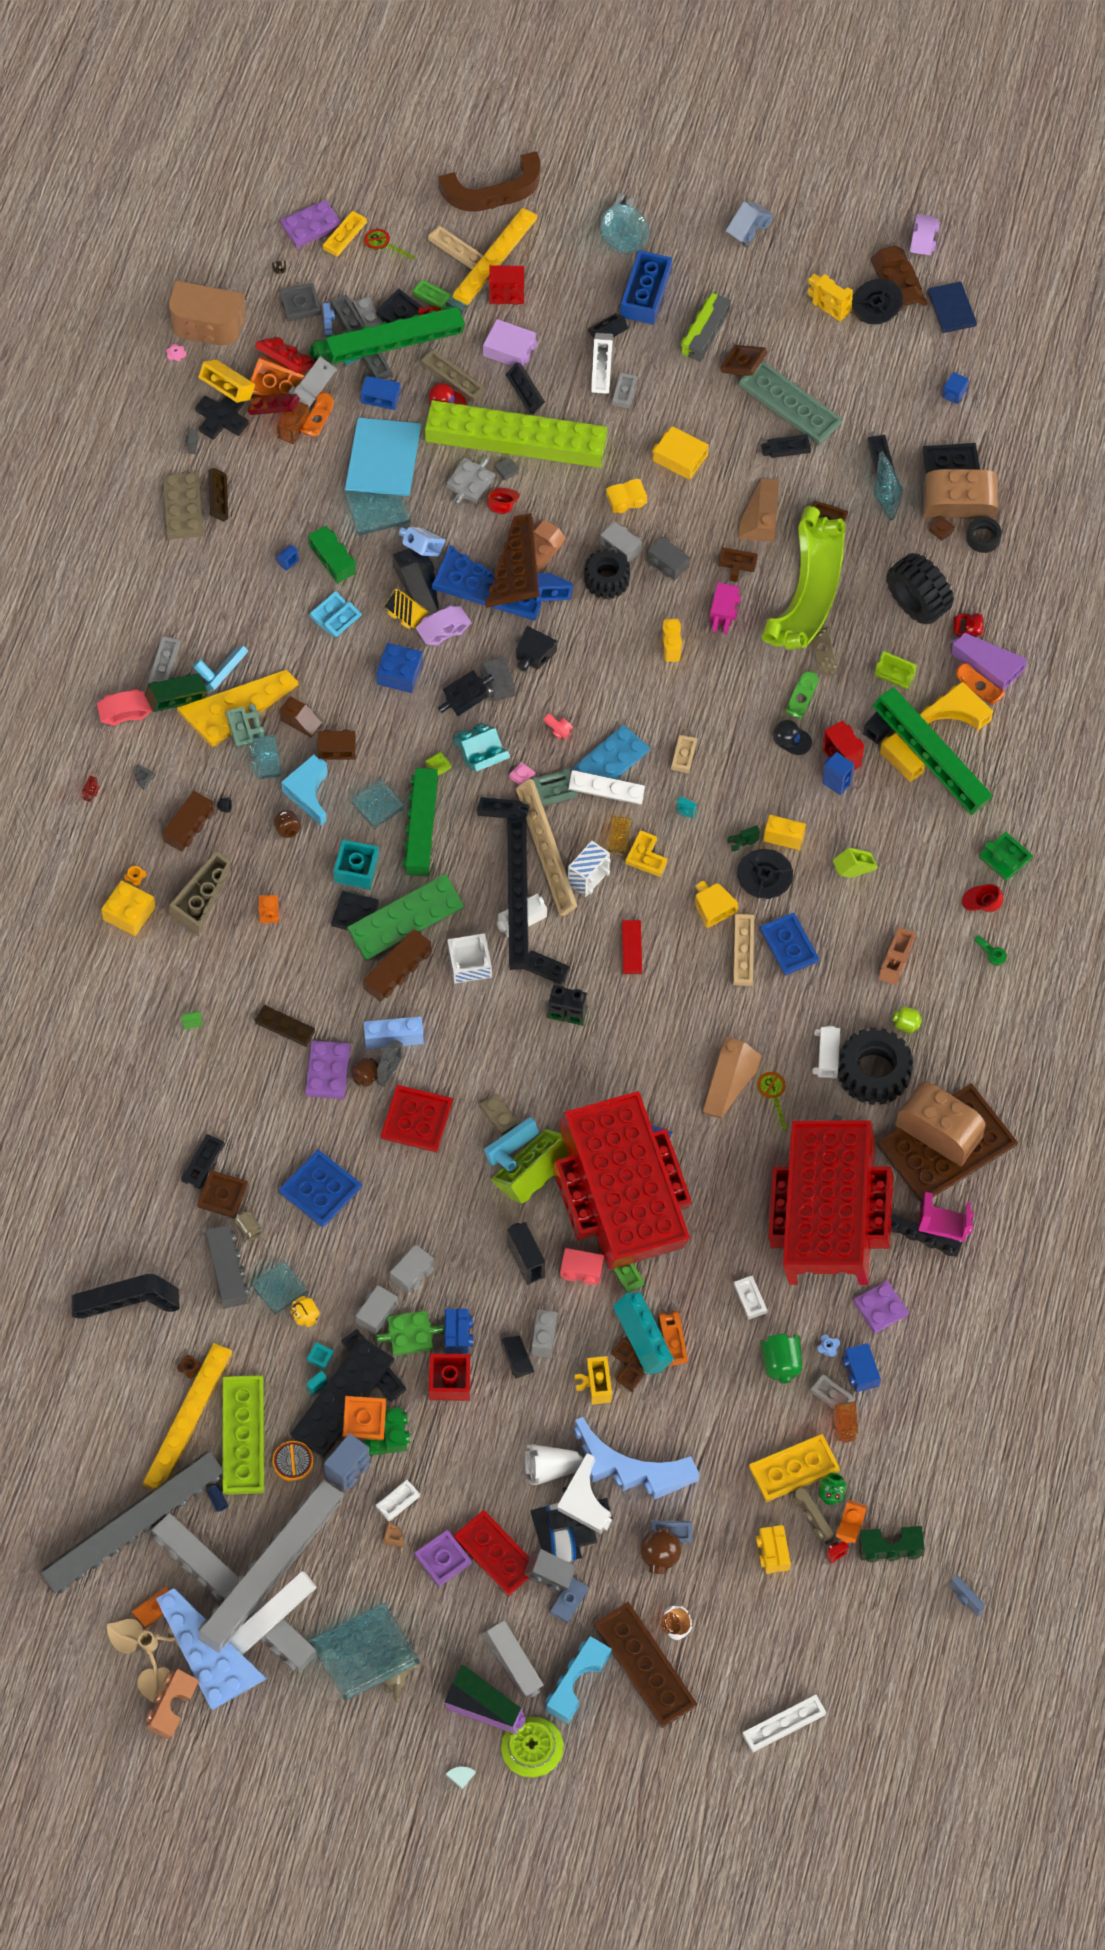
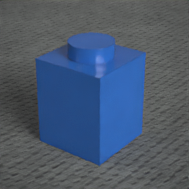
(955, 388)

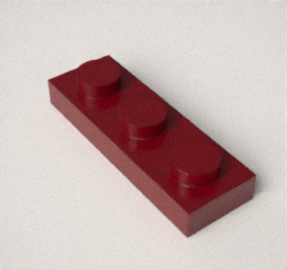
(273, 404)

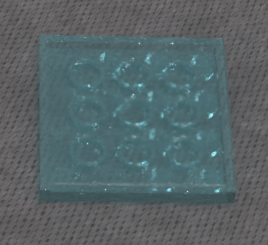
(364, 1651)

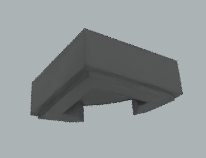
(143, 776)

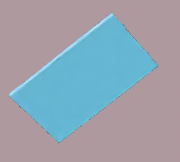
(383, 456)

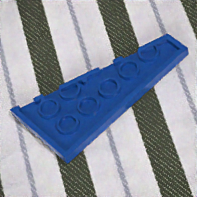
(472, 582)

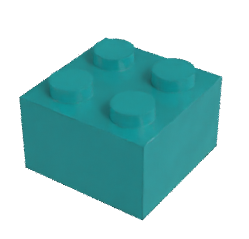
(356, 864)

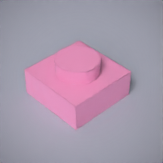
(521, 774)

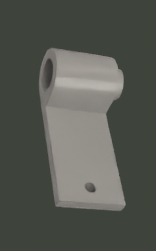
(314, 381)

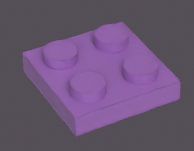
(881, 1307)
(443, 1558)

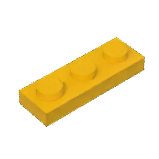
(344, 233)

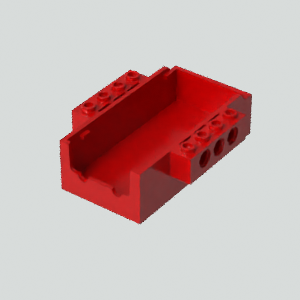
(622, 1181)
(830, 1200)

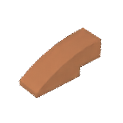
(897, 956)

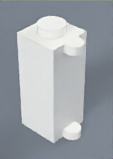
(536, 912)
(828, 1052)

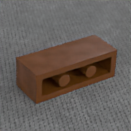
(188, 821)

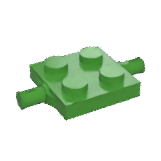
(410, 1333)

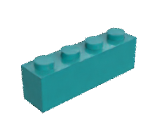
(643, 1333)

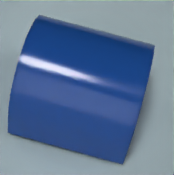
(287, 557)

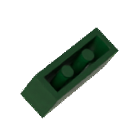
(175, 692)

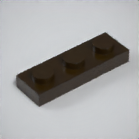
(218, 494)
(285, 1025)

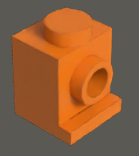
(269, 908)

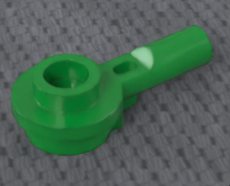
(995, 955)

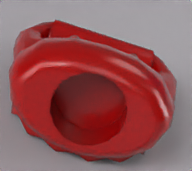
(973, 624)

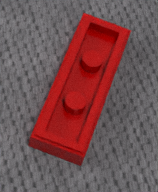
(632, 946)

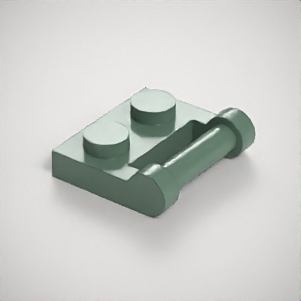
(555, 791)

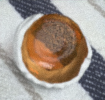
(676, 1622)

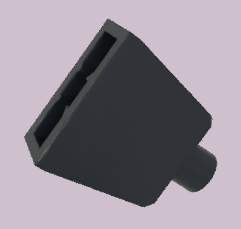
(534, 649)

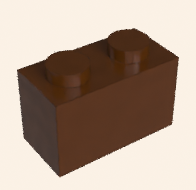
(337, 745)

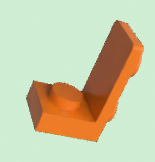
(851, 1521)

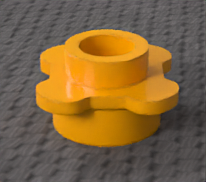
(135, 870)

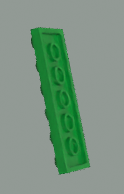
(414, 911)

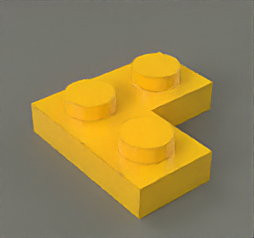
(642, 856)

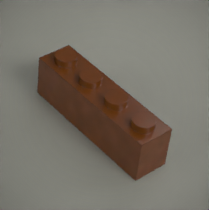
(397, 965)

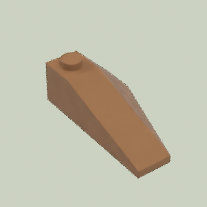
(761, 513)
(734, 1070)

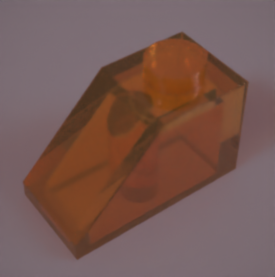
(845, 1422)

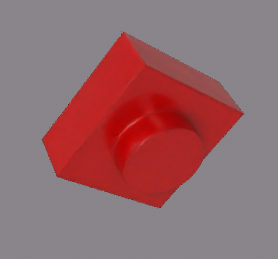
(837, 1551)

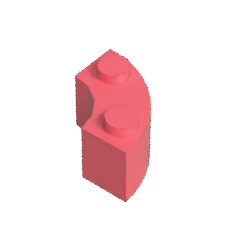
(123, 707)

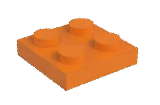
(364, 1417)

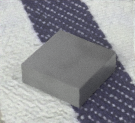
(507, 468)

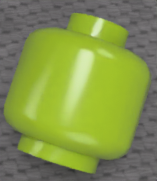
(907, 1019)

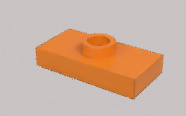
(150, 1610)

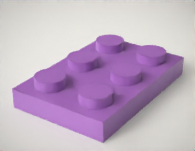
(310, 223)
(328, 1069)

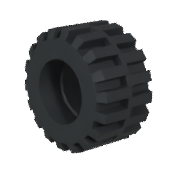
(603, 585)

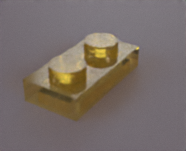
(619, 835)

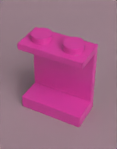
(943, 1221)

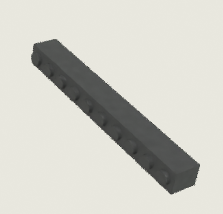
(130, 1522)

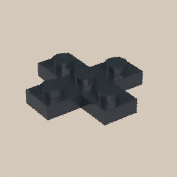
(221, 416)
(582, 1534)

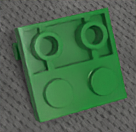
(1005, 856)

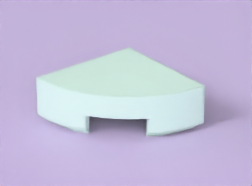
(460, 1775)

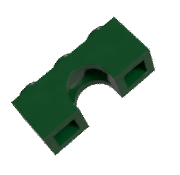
(875, 1548)

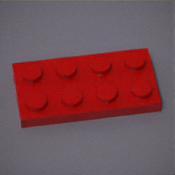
(494, 1552)

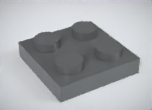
(300, 302)

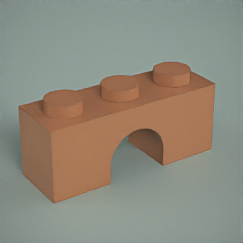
(162, 1719)

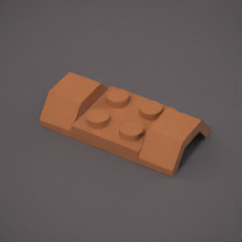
(547, 542)

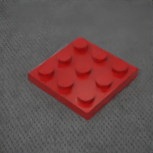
(417, 1118)

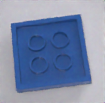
(320, 1188)

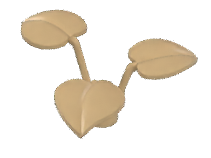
(125, 1636)

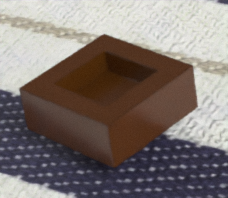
(941, 528)

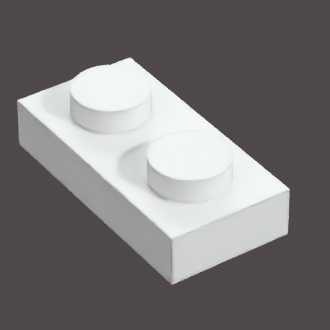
(750, 1297)

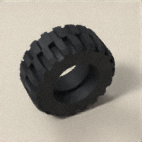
(920, 588)
(880, 1044)

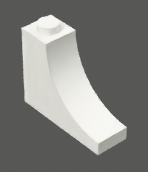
(602, 362)
(580, 1502)

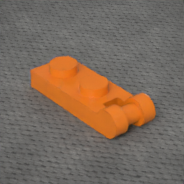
(673, 1337)

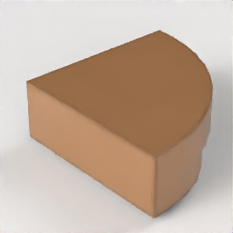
(393, 1536)

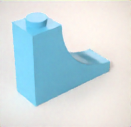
(303, 785)

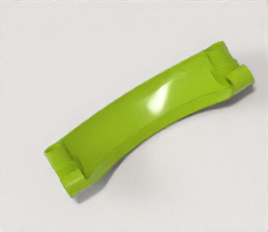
(817, 585)

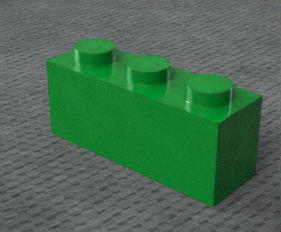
(332, 554)

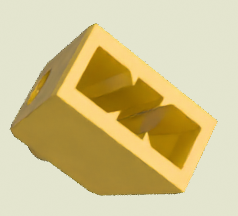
(714, 903)

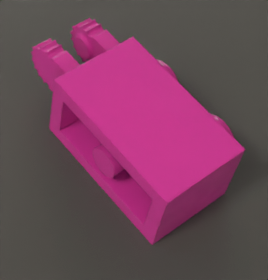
(724, 605)

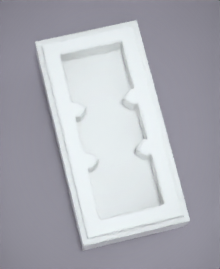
(398, 1500)

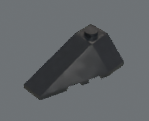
(417, 578)

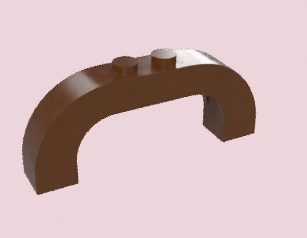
(494, 195)

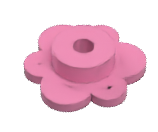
(175, 352)

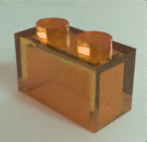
(291, 422)

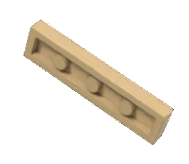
(455, 247)
(743, 950)

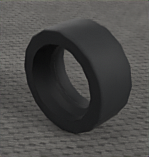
(984, 523)

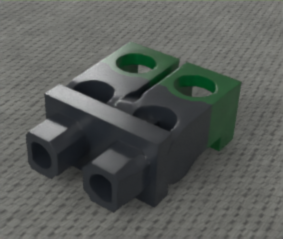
(568, 1001)

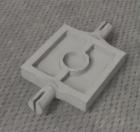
(470, 480)

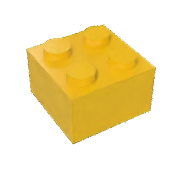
(128, 908)

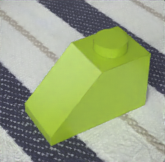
(854, 863)

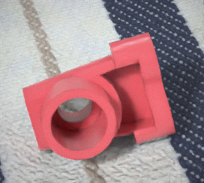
(560, 727)

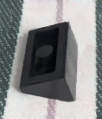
(613, 325)
(517, 1356)

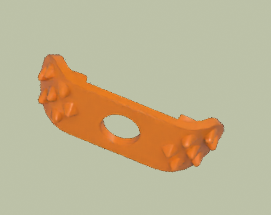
(323, 408)
(970, 677)

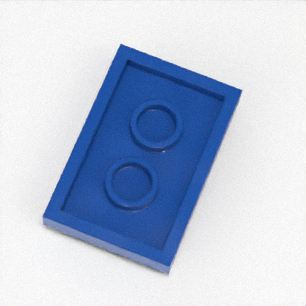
(789, 944)

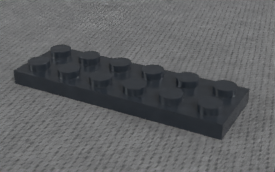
(356, 1378)

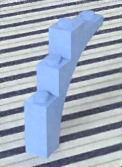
(629, 1472)

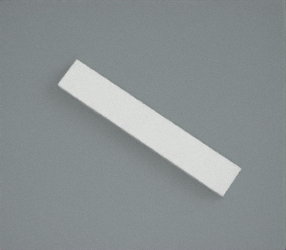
(273, 1612)

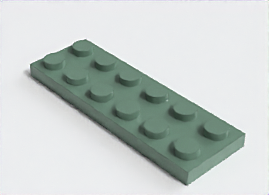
(791, 403)

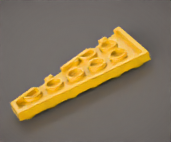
(209, 716)

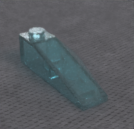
(887, 487)

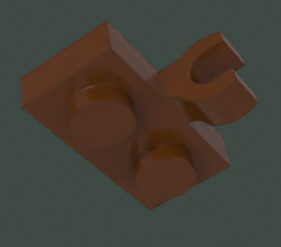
(738, 561)

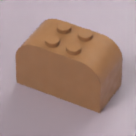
(206, 313)
(960, 494)
(941, 1122)

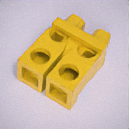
(830, 296)

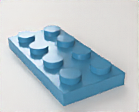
(614, 755)

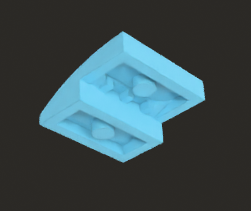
(335, 615)

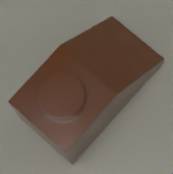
(299, 717)

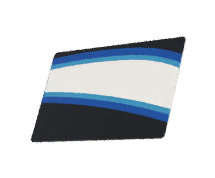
(557, 1543)

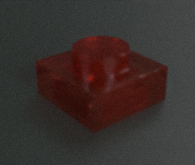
(90, 789)

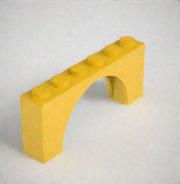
(958, 704)

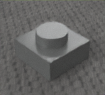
(192, 441)

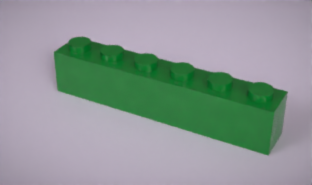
(421, 822)

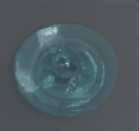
(628, 219)

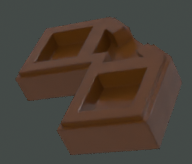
(633, 1371)

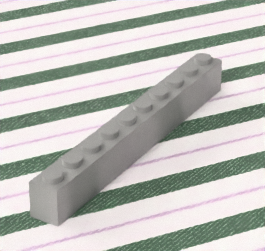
(270, 1567)
(215, 1575)

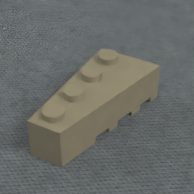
(200, 894)

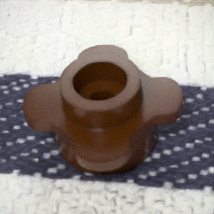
(183, 1367)

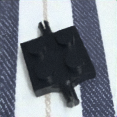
(465, 693)

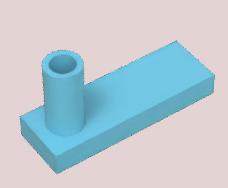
(214, 679)
(511, 1141)

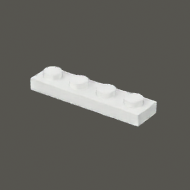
(606, 787)
(784, 1723)

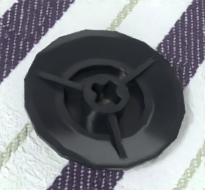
(872, 293)
(768, 863)

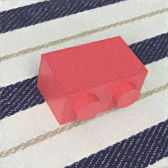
(582, 1266)

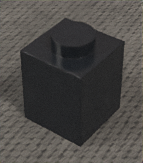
(876, 728)

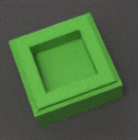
(192, 1020)

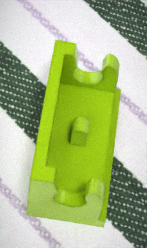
(895, 670)

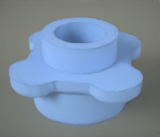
(828, 1351)

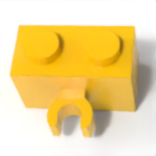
(597, 1380)

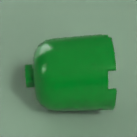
(782, 1357)

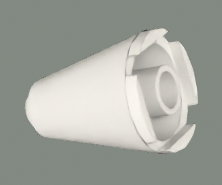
(550, 1463)

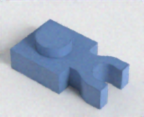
(328, 317)

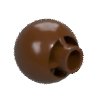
(660, 1550)

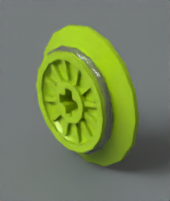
(536, 1761)

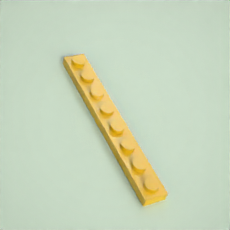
(495, 255)
(188, 1416)

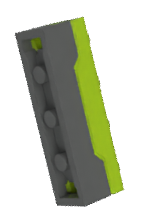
(705, 327)

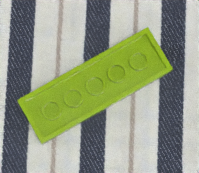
(243, 1435)

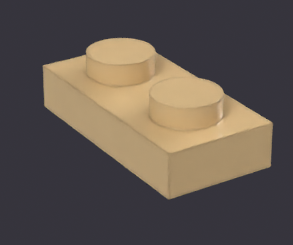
(684, 754)

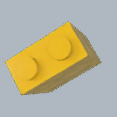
(680, 452)

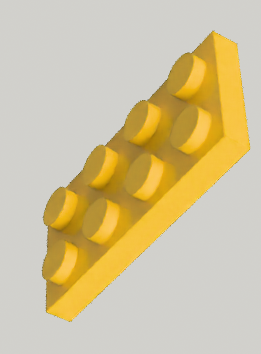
(794, 1468)

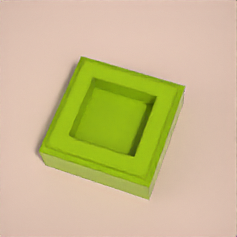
(438, 762)

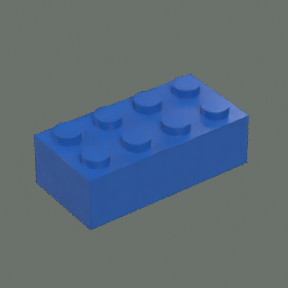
(646, 287)

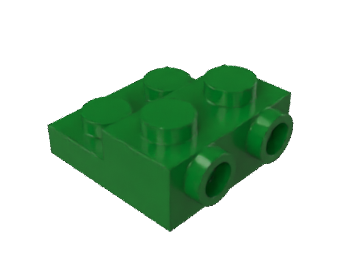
(394, 1434)

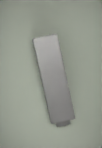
(513, 1659)

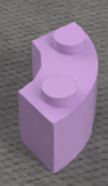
(924, 233)
(443, 625)

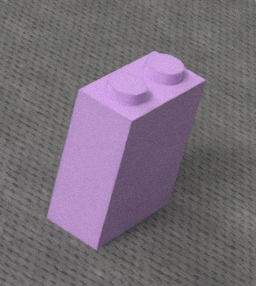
(509, 343)

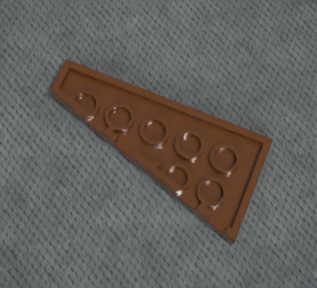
(517, 568)

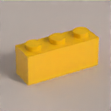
(226, 380)

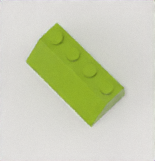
(532, 1166)

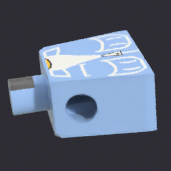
(422, 541)

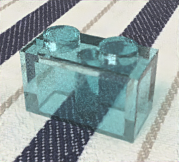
(266, 756)

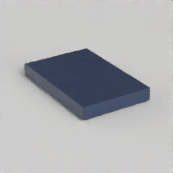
(952, 307)

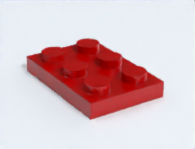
(285, 354)

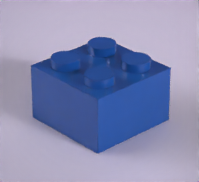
(399, 667)

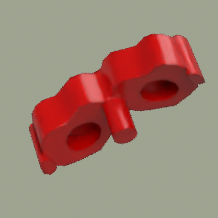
(425, 310)

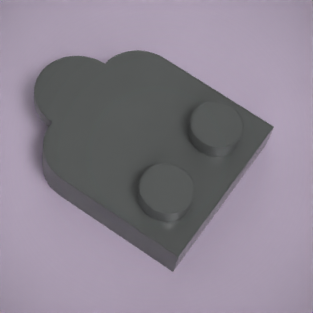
(390, 1060)

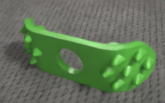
(806, 687)

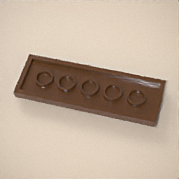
(645, 1664)

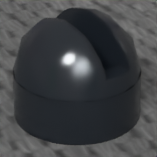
(225, 805)

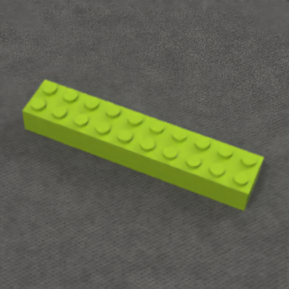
(516, 434)

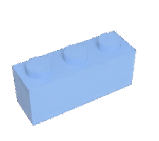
(382, 1032)

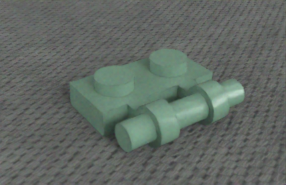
(239, 725)

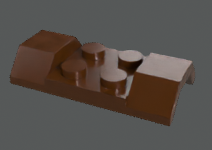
(893, 265)

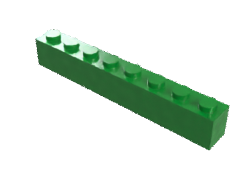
(394, 335)
(932, 750)

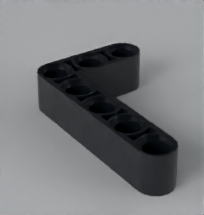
(126, 1293)

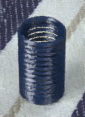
(217, 1497)

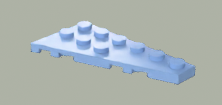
(219, 1675)

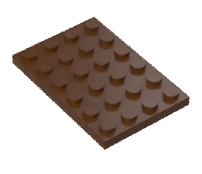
(930, 1171)

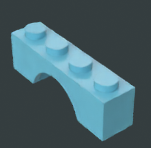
(591, 1658)

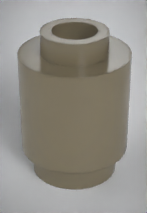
(248, 1225)

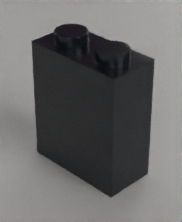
(526, 1252)

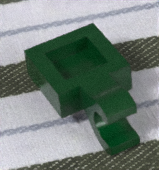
(746, 837)

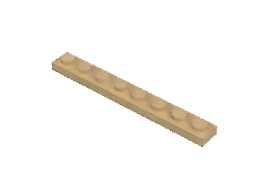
(547, 848)

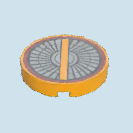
(293, 1461)

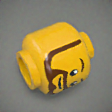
(304, 1311)

